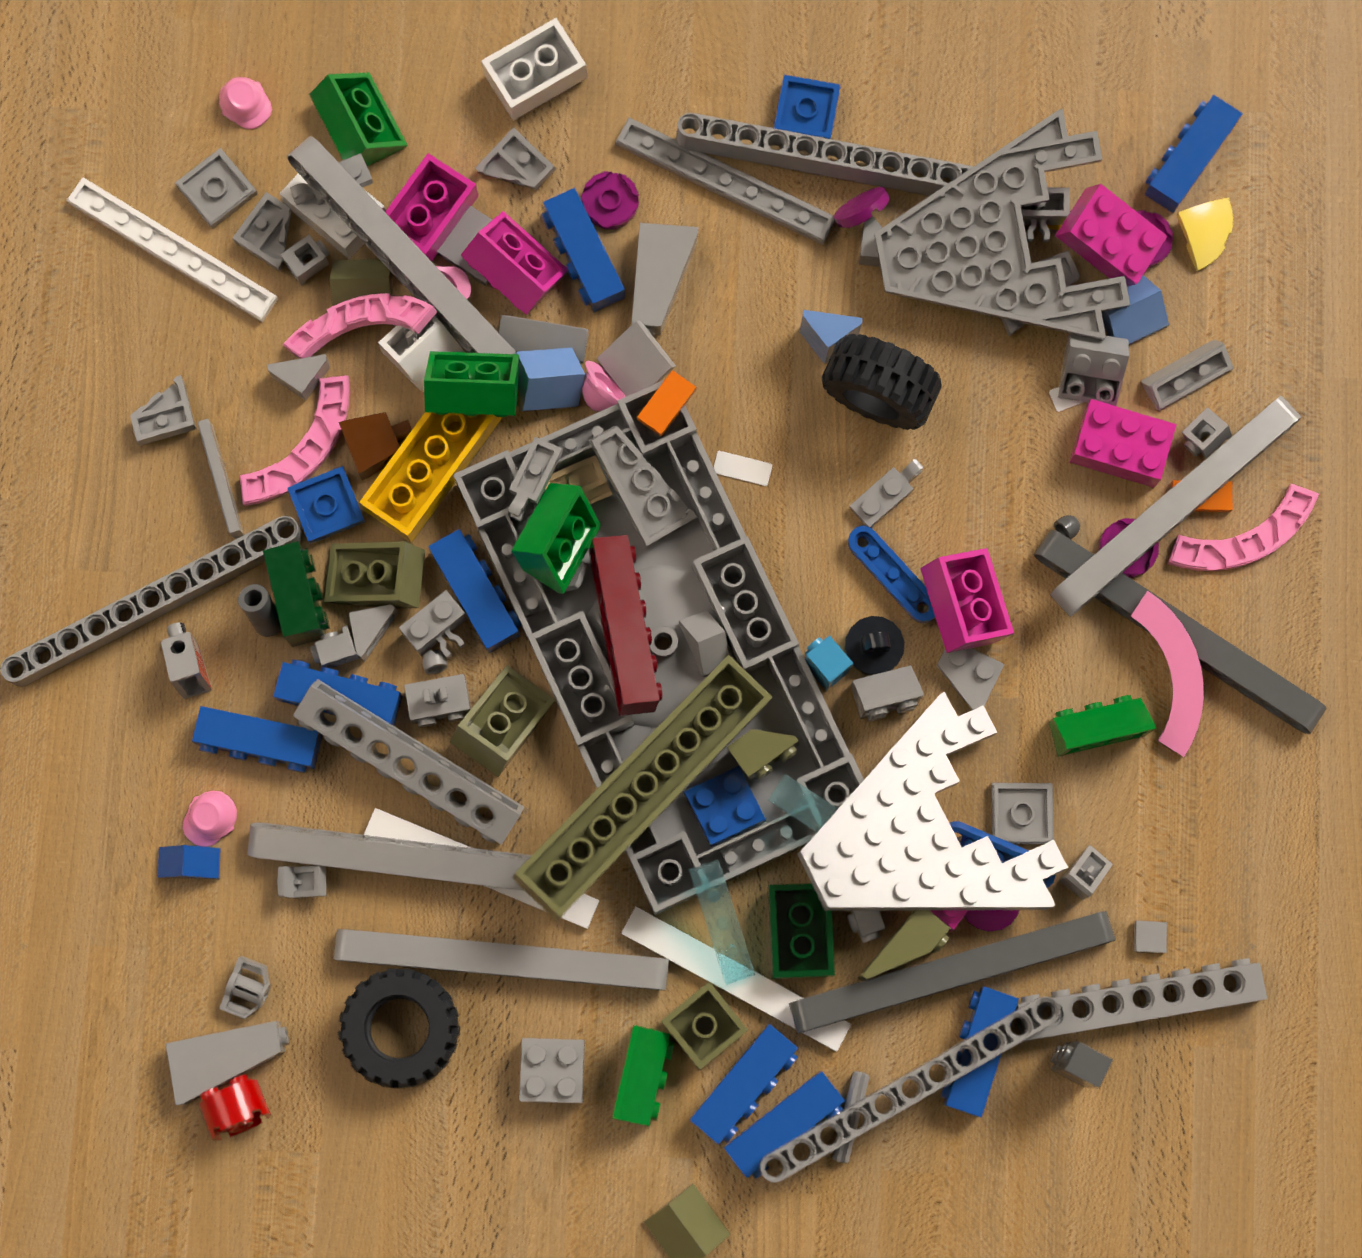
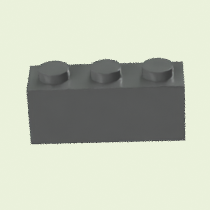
(1080, 1064)

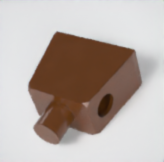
(373, 441)

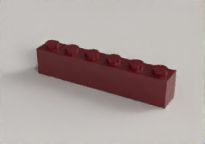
(624, 625)

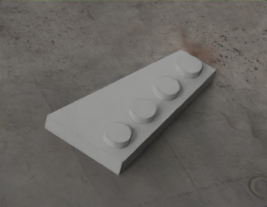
(642, 491)

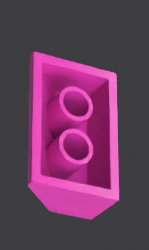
(513, 262)

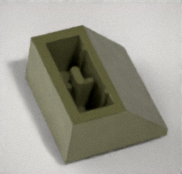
(760, 750)

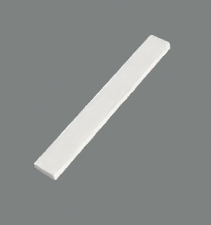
(172, 250)
(389, 826)
(703, 962)

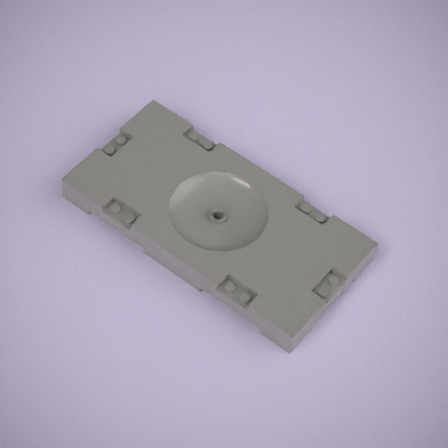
(681, 574)

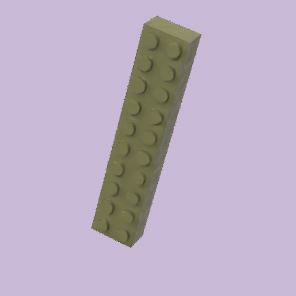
(641, 788)

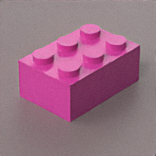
(432, 204)
(1111, 235)
(1123, 443)
(967, 600)

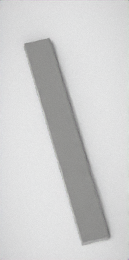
(726, 181)

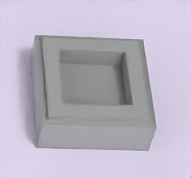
(1150, 937)

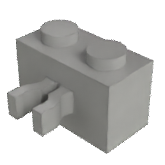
(1047, 213)
(434, 624)
(438, 700)

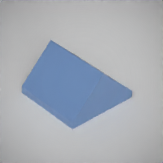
(1142, 317)
(825, 329)
(549, 379)

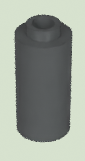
(260, 610)

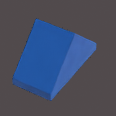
(189, 862)

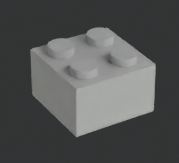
(552, 1070)

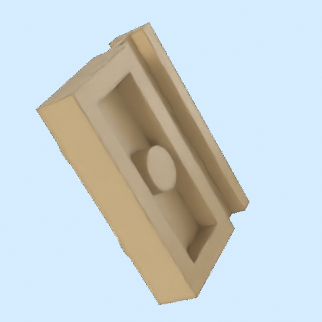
(587, 475)

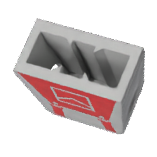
(185, 662)

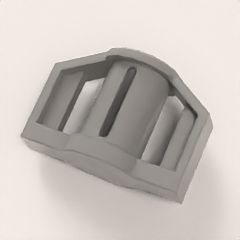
(246, 988)

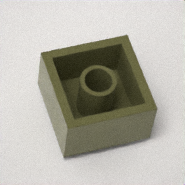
(704, 1025)

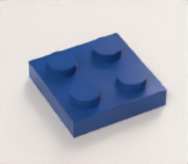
(807, 106)
(326, 504)
(724, 806)

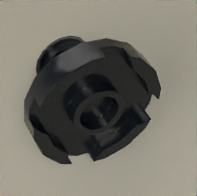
(874, 645)

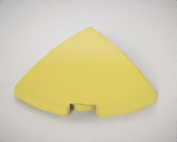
(1206, 230)

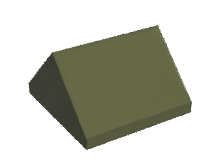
(359, 278)
(687, 1226)

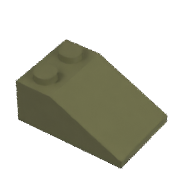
(375, 574)
(501, 720)
(914, 938)

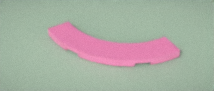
(357, 313)
(309, 453)
(1249, 546)
(1184, 669)

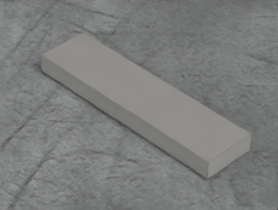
(220, 478)

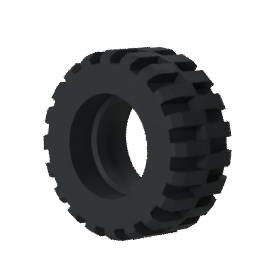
(881, 381)
(357, 1021)

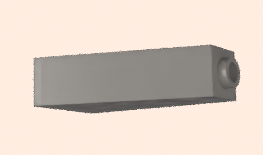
(660, 268)
(220, 1057)

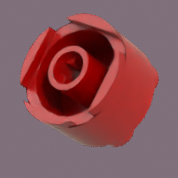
(234, 1107)

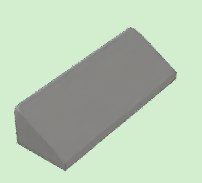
(538, 335)
(1187, 374)

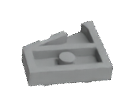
(516, 162)
(266, 231)
(164, 415)
(970, 674)

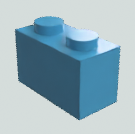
(827, 661)

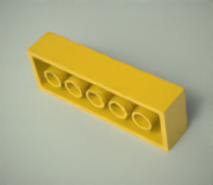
(424, 469)

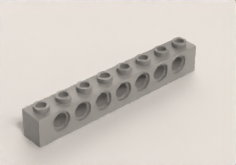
(401, 746)
(1248, 988)

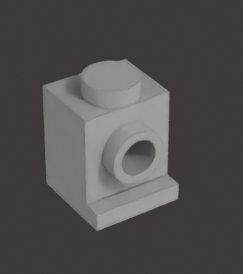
(298, 253)
(1206, 425)
(335, 649)
(866, 923)

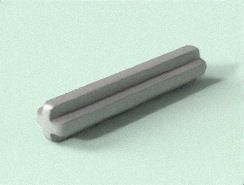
(855, 1093)

